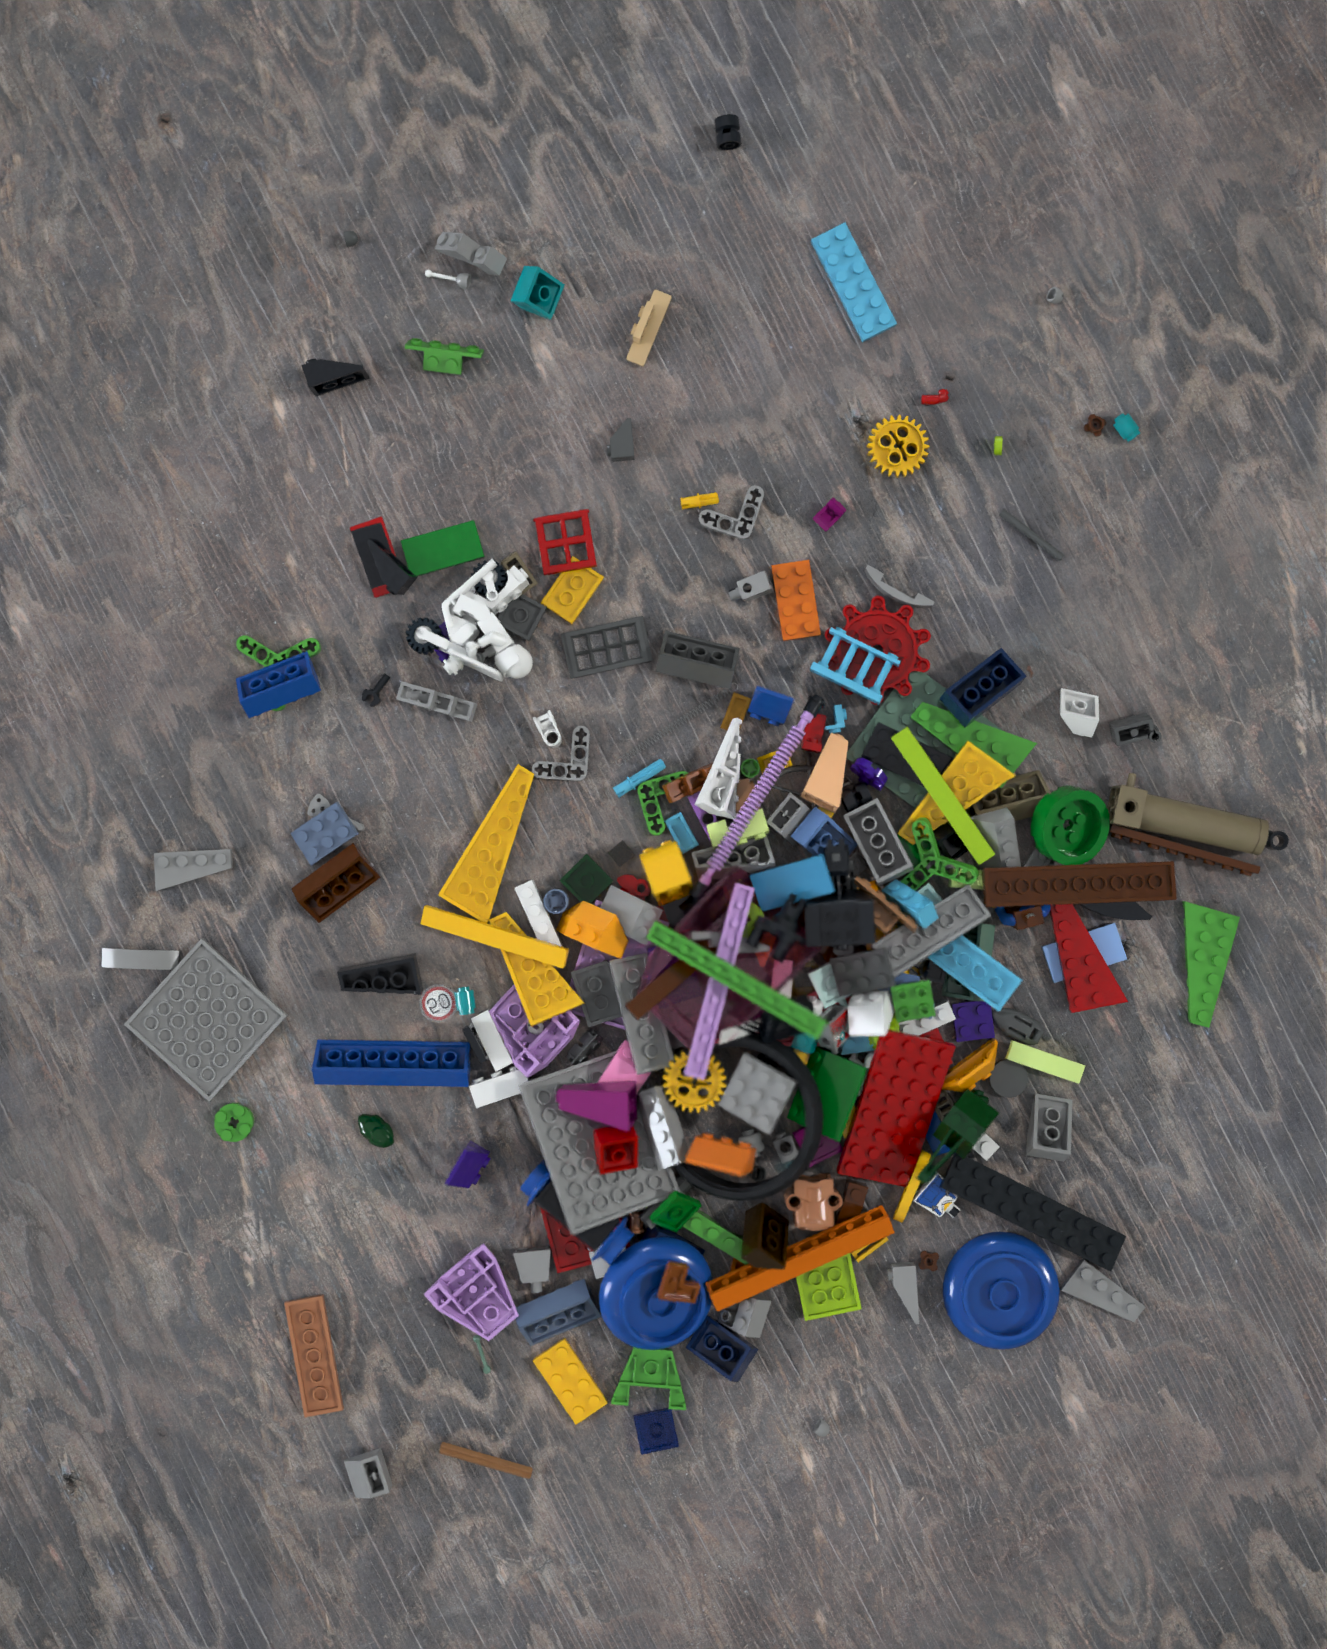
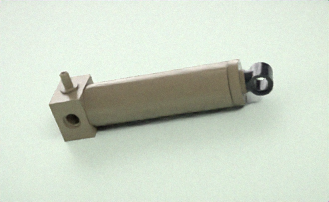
(1190, 820)

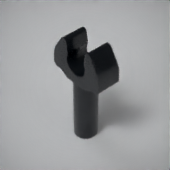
(375, 691)

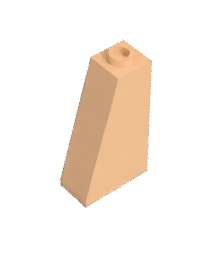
(827, 777)

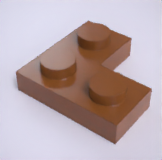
(674, 1287)

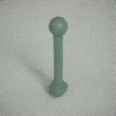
(487, 1368)

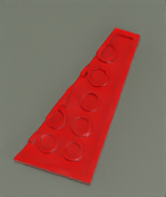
(1084, 971)

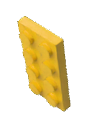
(570, 1381)

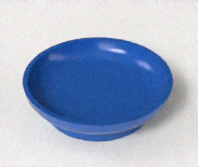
(631, 1288)
(1001, 1290)

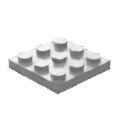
(757, 1093)

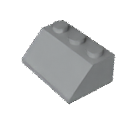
(1000, 833)

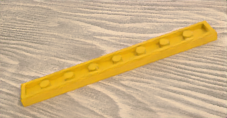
(494, 936)

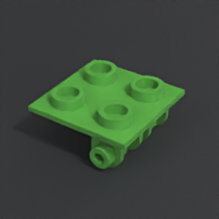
(913, 1001)

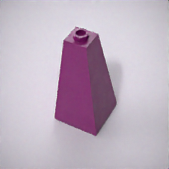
(603, 1102)

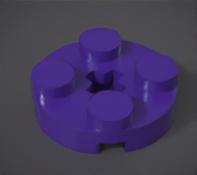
(868, 774)

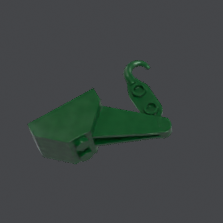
(960, 1130)

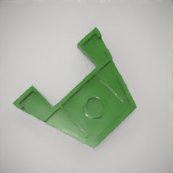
(650, 1369)

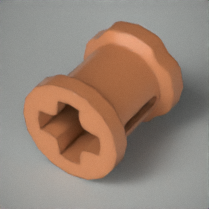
(636, 1224)

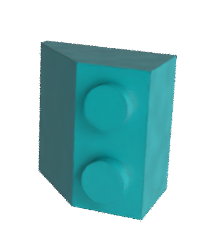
(537, 292)

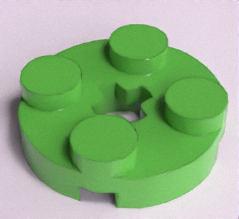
(229, 1132)

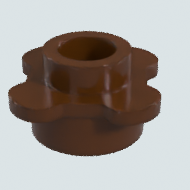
(1093, 419)
(932, 1264)

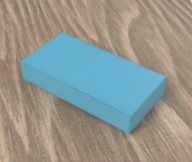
(681, 832)

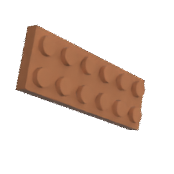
(314, 1355)

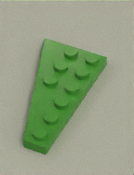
(998, 744)
(1207, 951)

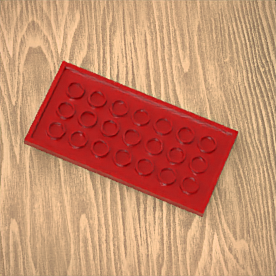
(895, 1108)

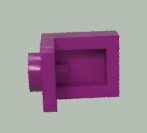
(829, 514)

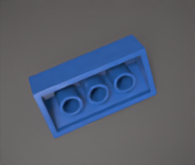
(277, 685)

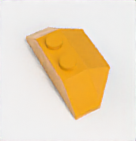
(594, 928)
(972, 1068)

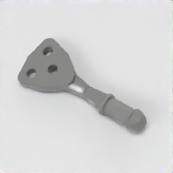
(314, 804)

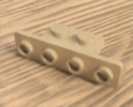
(648, 326)

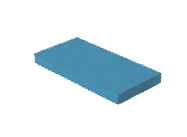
(803, 878)

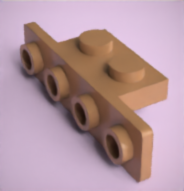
(885, 914)

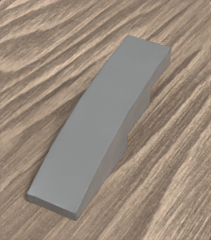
(436, 701)
(714, 937)

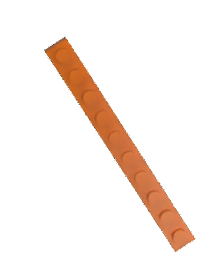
(802, 1257)

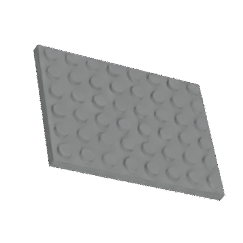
(571, 1157)

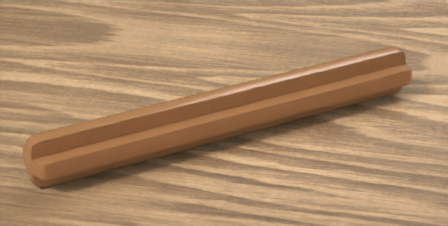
(485, 1460)

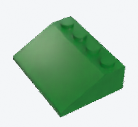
(838, 1087)

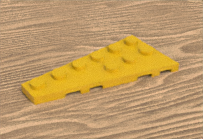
(538, 984)

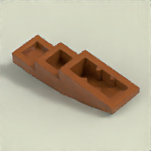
(686, 784)

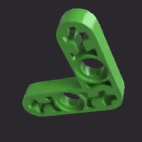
(656, 791)

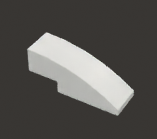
(492, 1040)

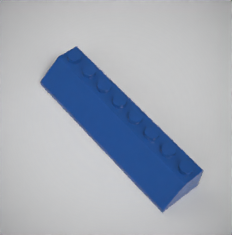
(392, 1063)

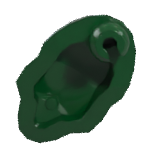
(376, 1130)

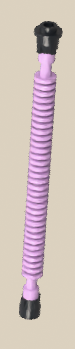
(787, 747)

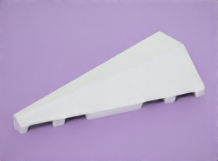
(720, 786)

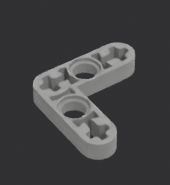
(735, 523)
(575, 762)

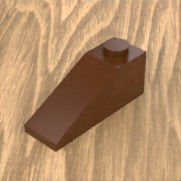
(853, 1200)

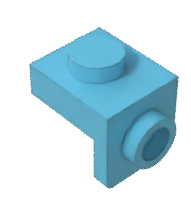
(839, 717)

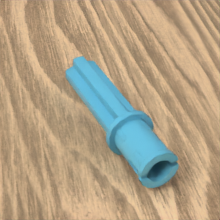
(638, 778)

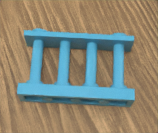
(839, 676)

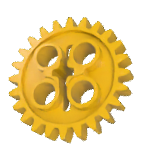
(882, 453)
(692, 1098)

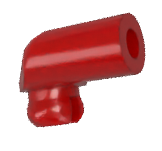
(935, 399)

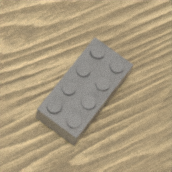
(878, 842)

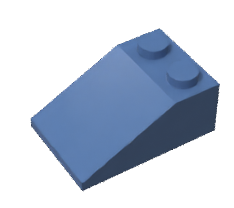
(815, 831)

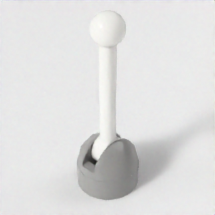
(463, 279)

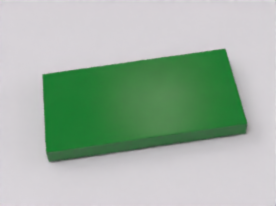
(443, 548)

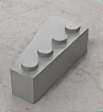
(751, 857)

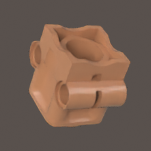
(812, 1208)

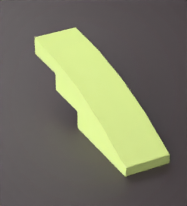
(1045, 1061)

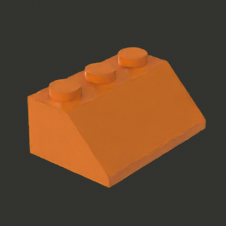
(721, 1154)

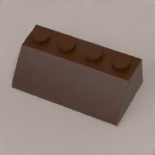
(335, 883)

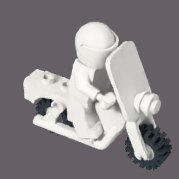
(462, 612)

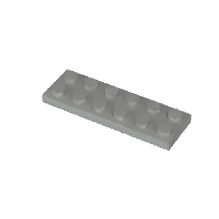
(956, 917)
(648, 1035)

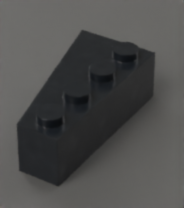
(388, 975)

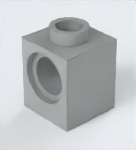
(786, 1155)

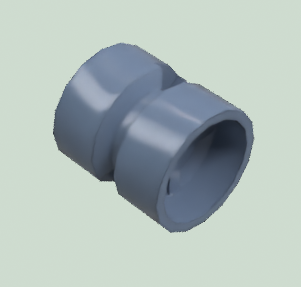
(556, 901)

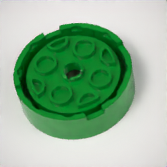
(1087, 828)

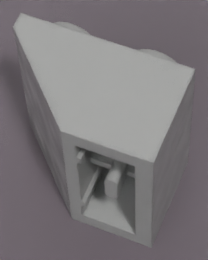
(788, 817)
(746, 1316)
(368, 1474)

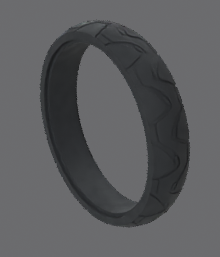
(813, 1129)

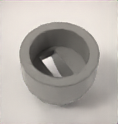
(1055, 295)
(535, 1031)
(821, 1428)

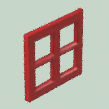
(565, 541)

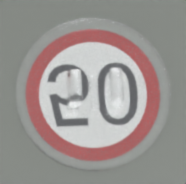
(438, 1003)

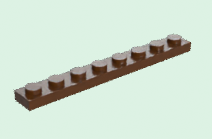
(1190, 852)

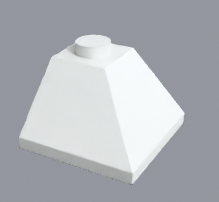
(1079, 711)

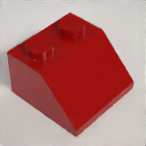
(615, 1149)

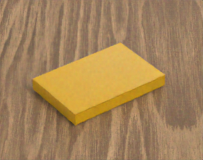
(572, 592)

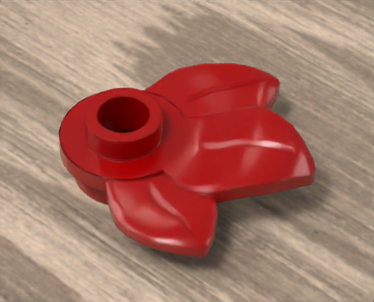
(630, 885)

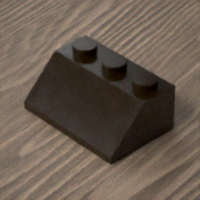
(765, 1238)

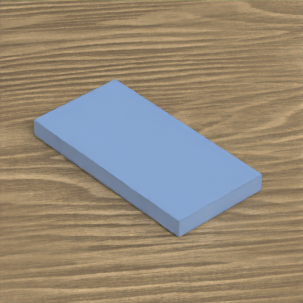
(1106, 940)

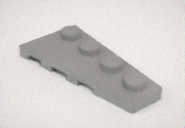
(186, 866)
(1096, 1288)

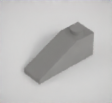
(905, 1283)

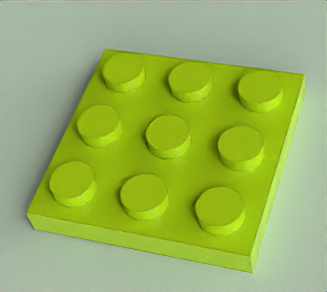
(829, 1289)

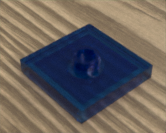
(656, 1430)

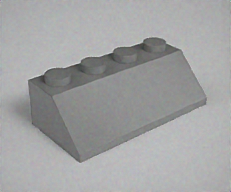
(662, 1127)

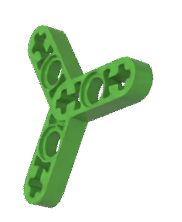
(272, 656)
(939, 867)

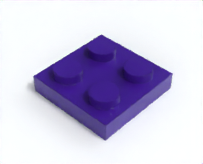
(972, 1021)

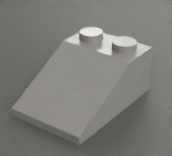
(633, 913)
(1050, 1128)

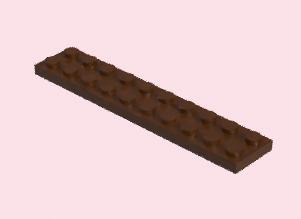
(1079, 884)

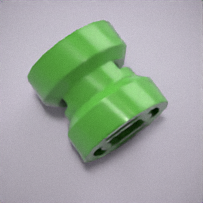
(751, 766)

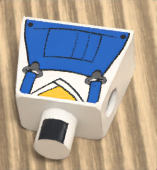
(935, 1198)

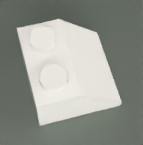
(870, 1013)

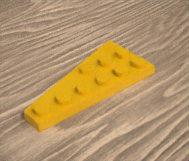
(969, 777)

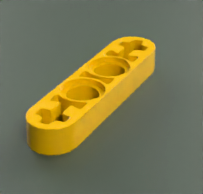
(909, 1191)

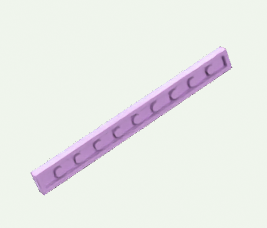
(716, 991)

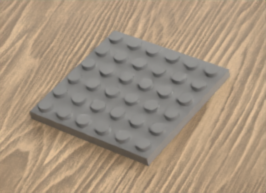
(205, 1019)

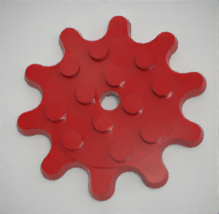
(891, 633)

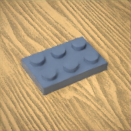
(324, 833)

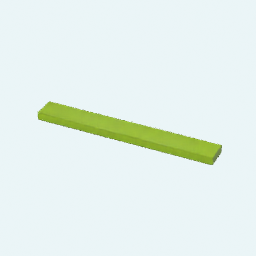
(943, 795)

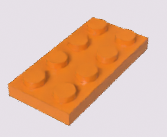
(795, 600)

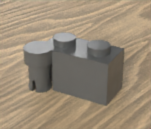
(1134, 729)

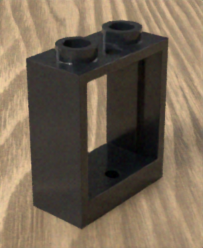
(772, 1030)

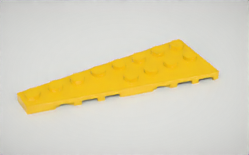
(481, 867)

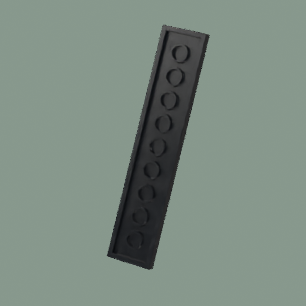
(1033, 1211)

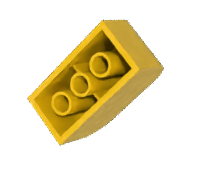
(666, 872)

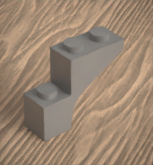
(467, 250)

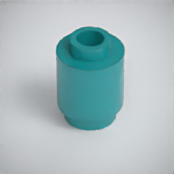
(1126, 427)
(465, 1000)

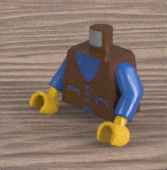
(1022, 916)

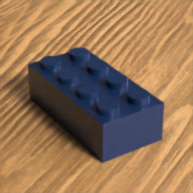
(982, 687)

